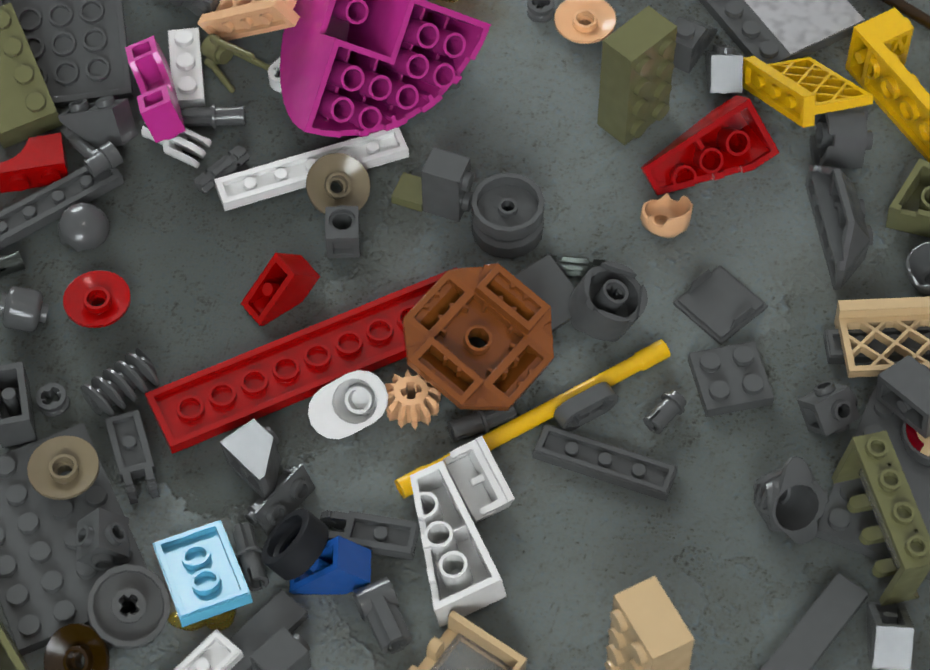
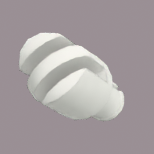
(174, 146)

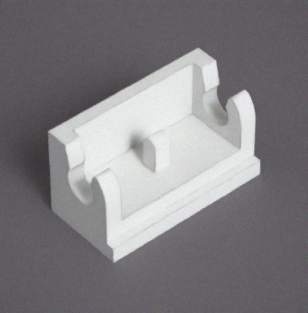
(478, 479)

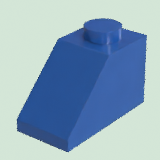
(337, 571)

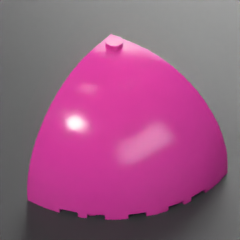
(372, 62)

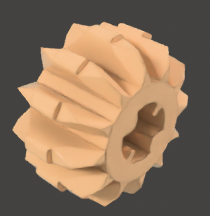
(411, 400)

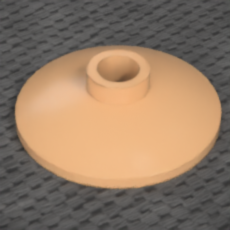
(585, 20)

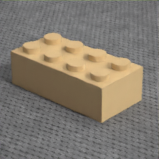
(647, 631)

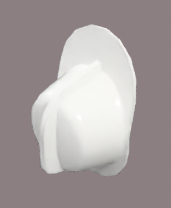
(348, 404)

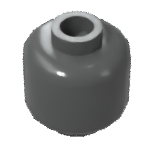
(22, 309)

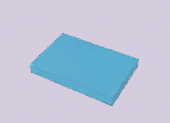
(202, 573)

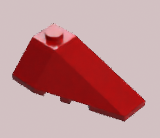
(717, 146)

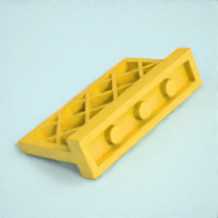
(801, 88)

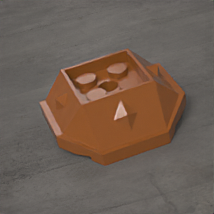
(484, 305)

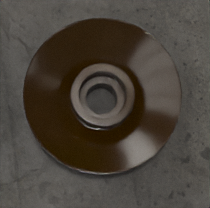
(70, 644)

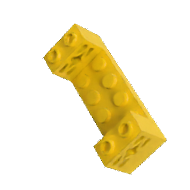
(878, 65)

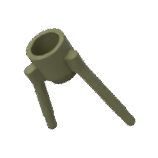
(221, 52)

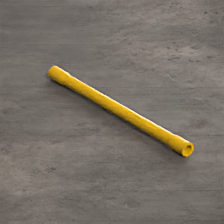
(638, 362)

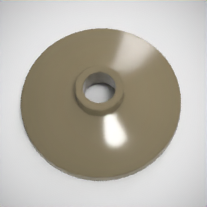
(340, 169)
(62, 455)

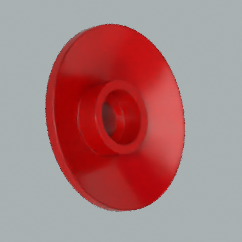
(94, 289)

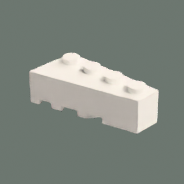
(455, 554)

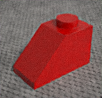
(279, 287)

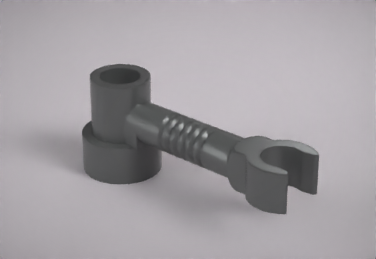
(96, 159)

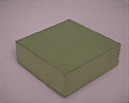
(408, 192)

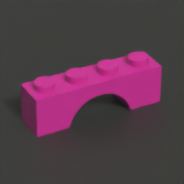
(158, 96)

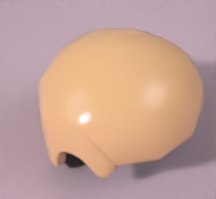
(666, 216)

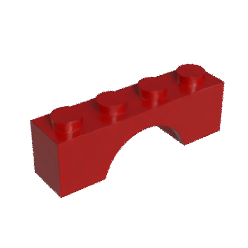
(36, 166)

